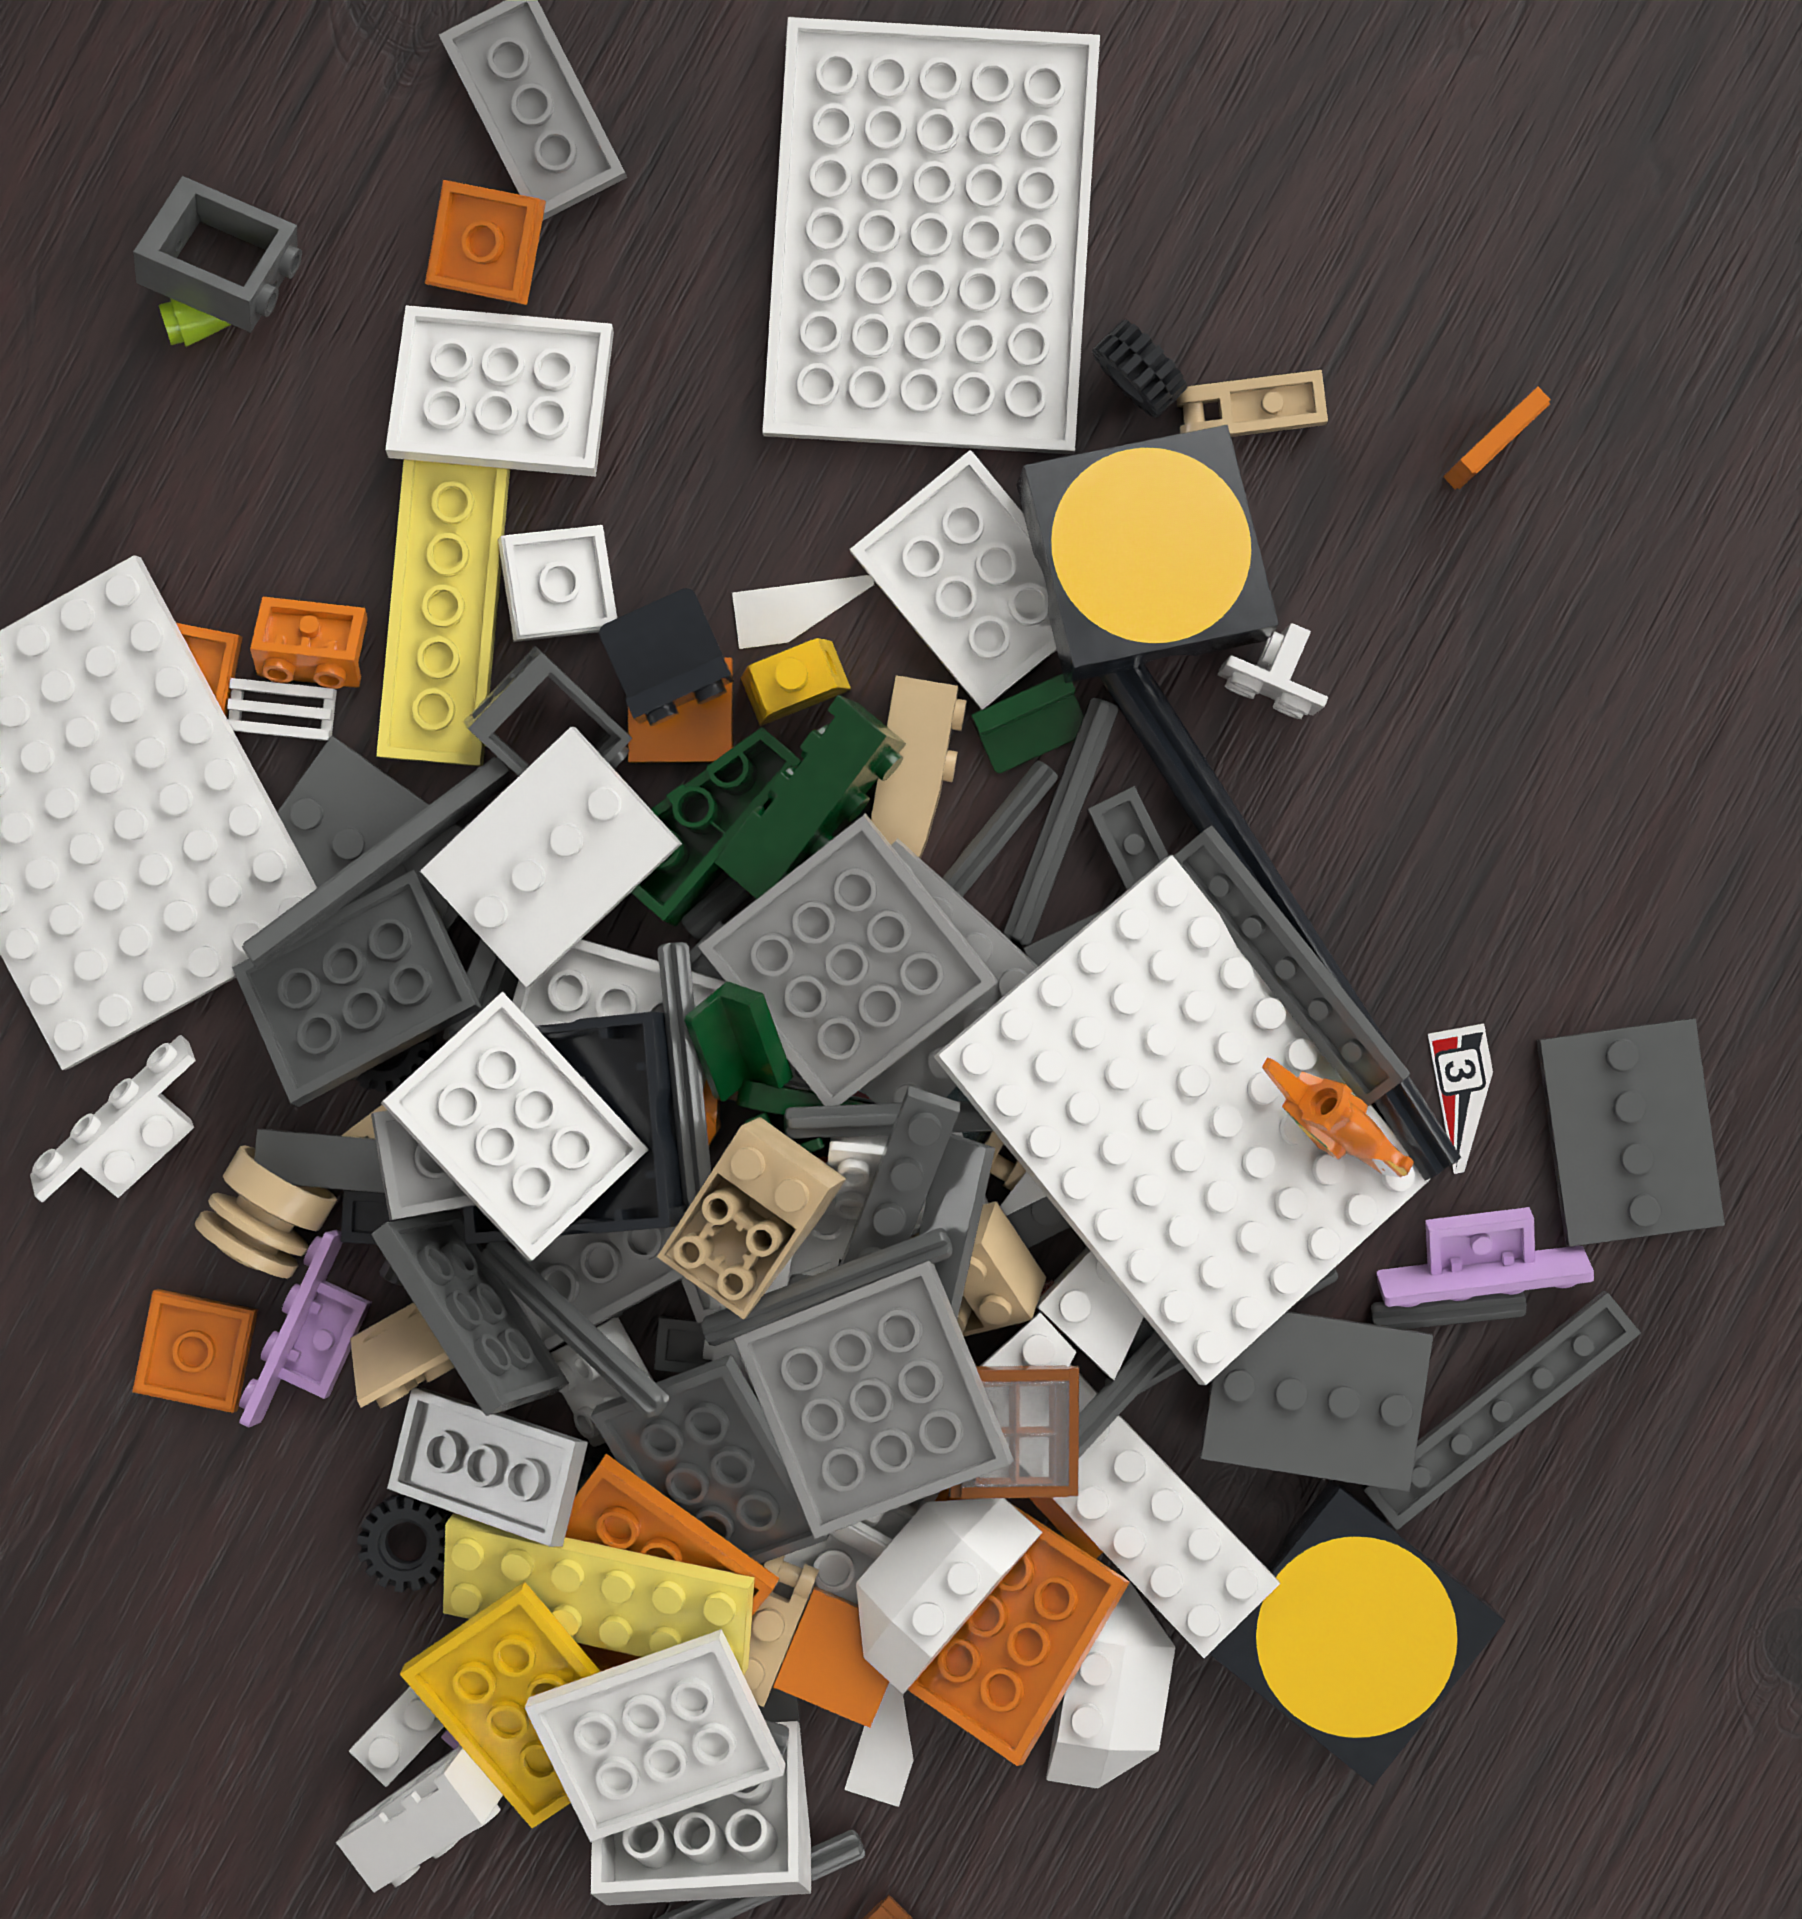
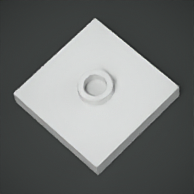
(557, 582)

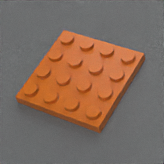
(631, 1515)
(1022, 1645)

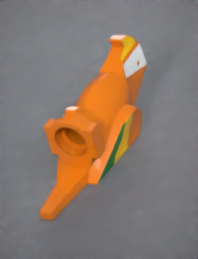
(1336, 1120)

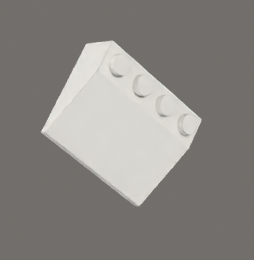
(719, 1849)

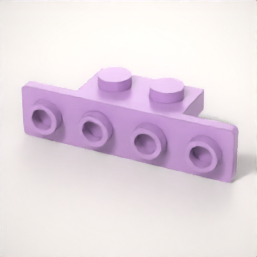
(1483, 1257)
(313, 1336)

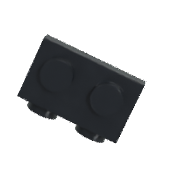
(666, 657)

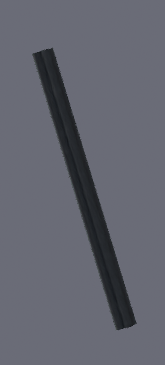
(1210, 805)

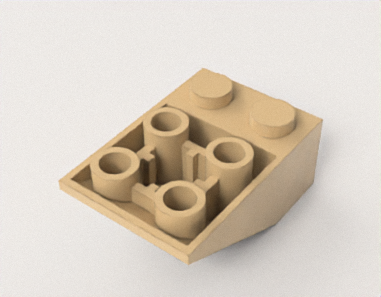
(750, 1216)
(1001, 1277)
(396, 1357)

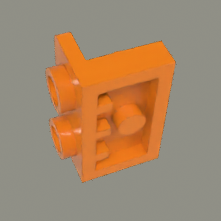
(308, 642)

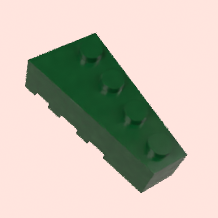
(813, 798)
(707, 817)

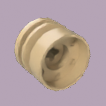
(261, 1221)

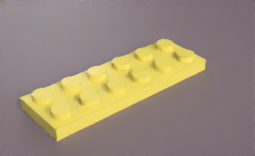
(442, 611)
(597, 1590)

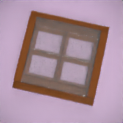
(1041, 1426)

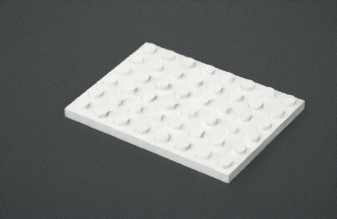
(931, 235)
(125, 819)
(1156, 1133)

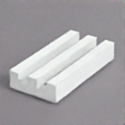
(237, 705)

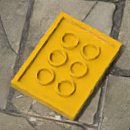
(479, 1691)

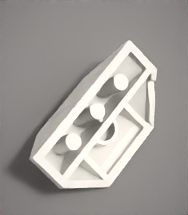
(936, 1580)
(1116, 1699)

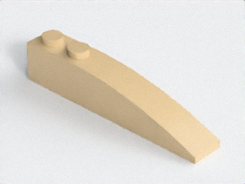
(923, 718)

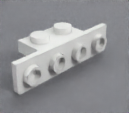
(126, 1132)

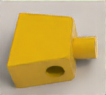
(794, 680)

